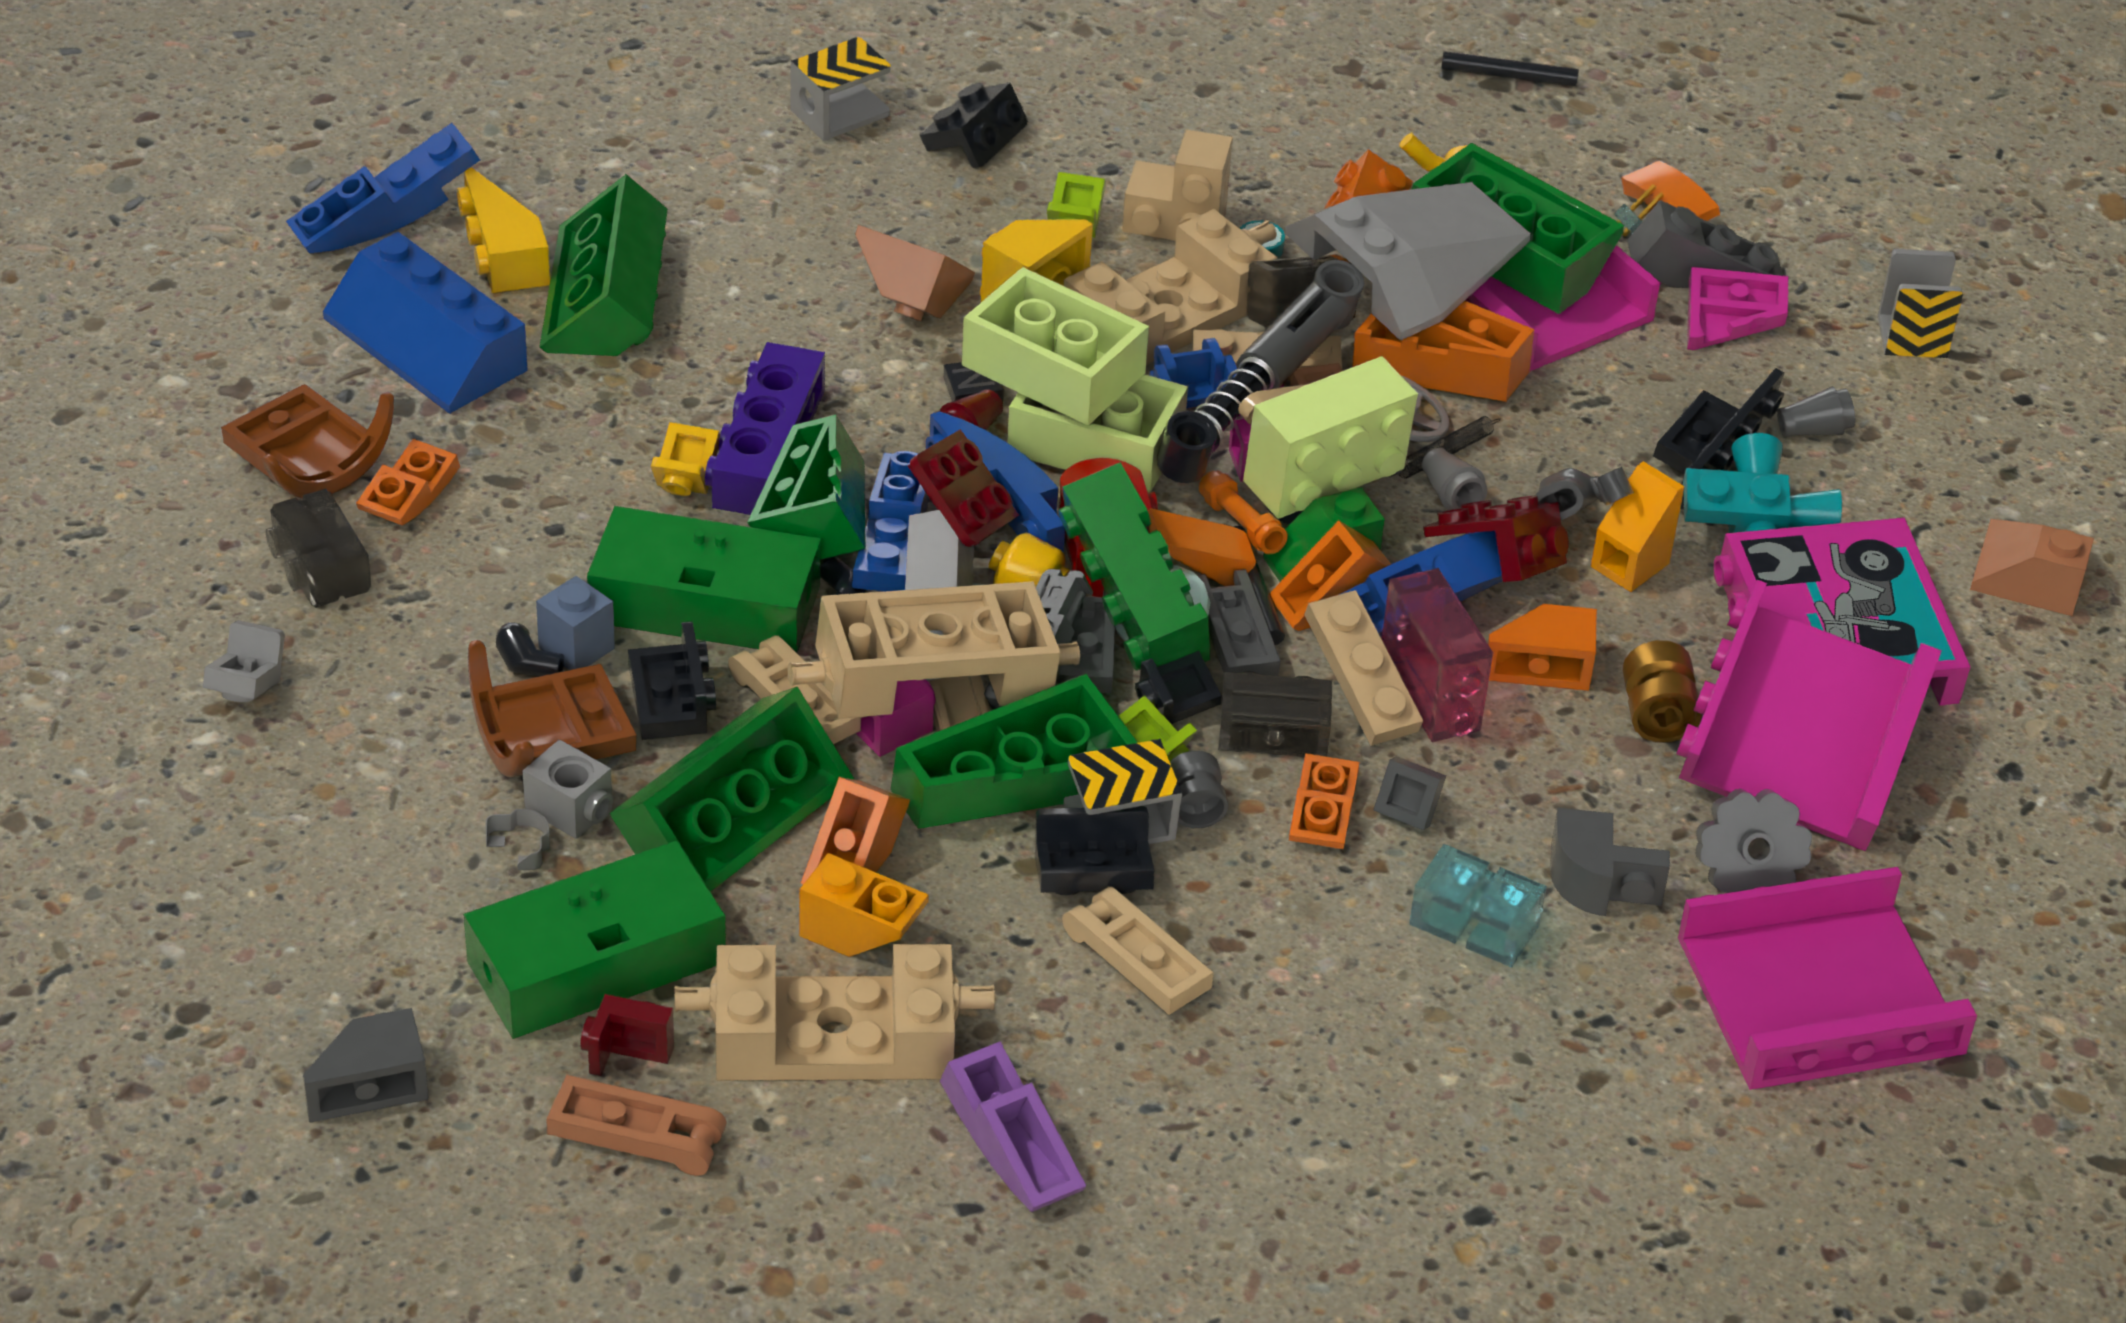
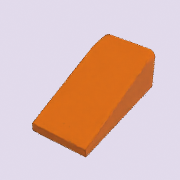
(1205, 545)

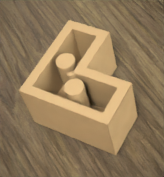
(1167, 196)

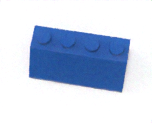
(427, 323)

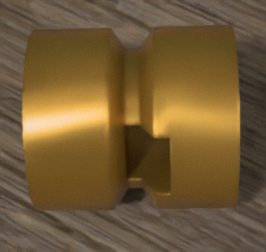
(1661, 690)

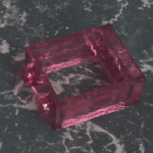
(1437, 653)

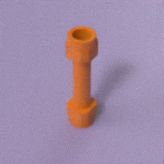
(1263, 530)

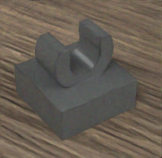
(1409, 793)

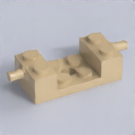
(1193, 290)
(886, 638)
(894, 1023)

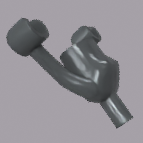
(1578, 490)

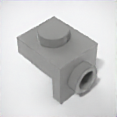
(250, 662)

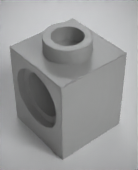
(568, 789)

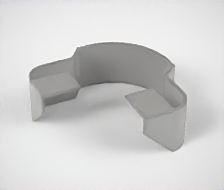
(508, 822)

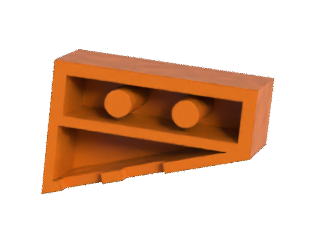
(1463, 354)

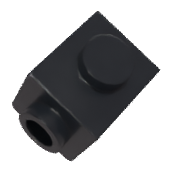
(1178, 687)

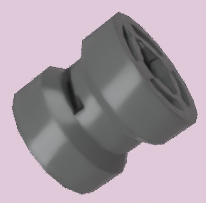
(1201, 788)

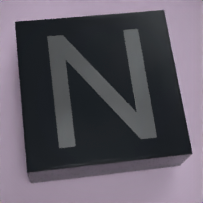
(966, 382)

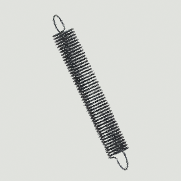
(1409, 465)

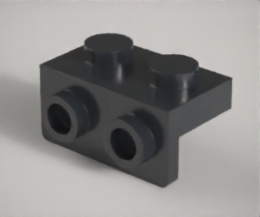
(978, 121)
(671, 687)
(1093, 851)

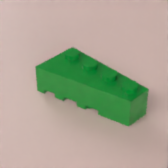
(1133, 569)
(1007, 756)

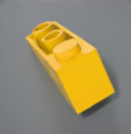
(506, 233)

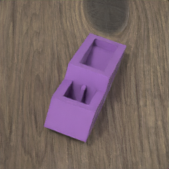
(1011, 1127)

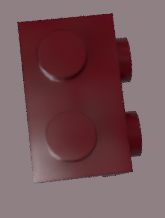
(963, 488)
(1526, 533)

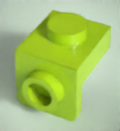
(1077, 198)
(1149, 724)

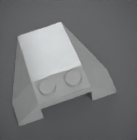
(1416, 248)

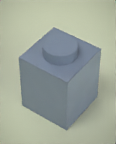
(576, 623)

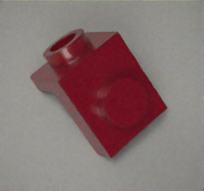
(629, 1030)

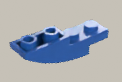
(374, 206)
(1029, 487)
(886, 533)
(1466, 562)

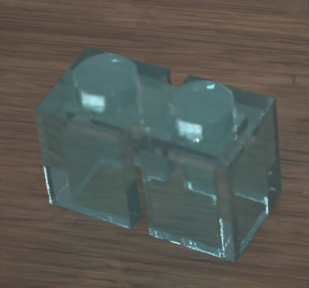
(1463, 888)

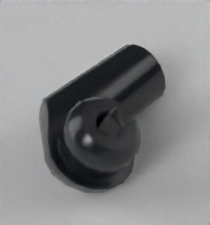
(839, 576)
(521, 655)

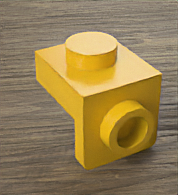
(685, 459)

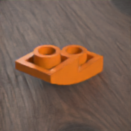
(1674, 185)
(411, 484)
(1324, 801)

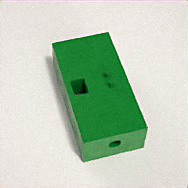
(720, 576)
(594, 936)

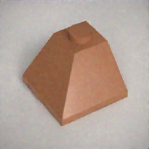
(913, 275)
(2032, 565)

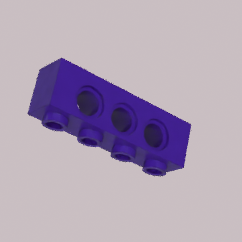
(779, 393)

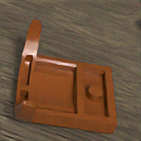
(309, 441)
(532, 714)

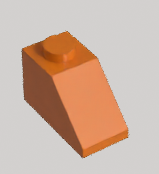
(1330, 568)
(1546, 648)
(859, 825)

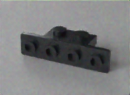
(1710, 427)

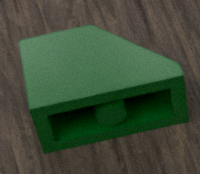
(1350, 507)

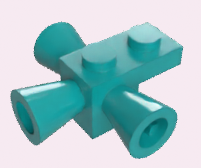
(1756, 494)

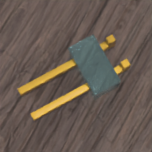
(1629, 218)

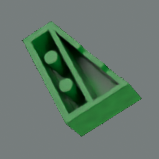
(816, 488)

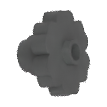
(1738, 820)

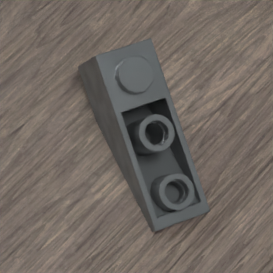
(1676, 240)

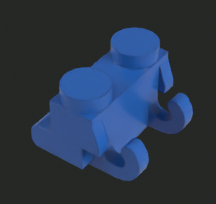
(1198, 369)

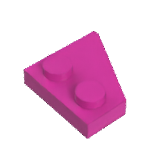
(1733, 305)

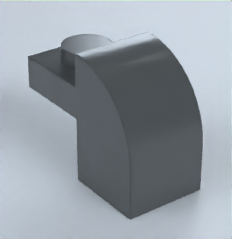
(1593, 870)

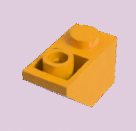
(1639, 529)
(855, 907)

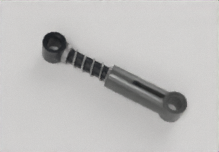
(1264, 365)

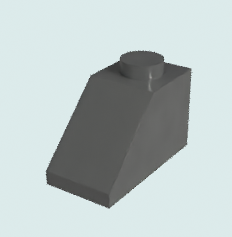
(368, 1068)

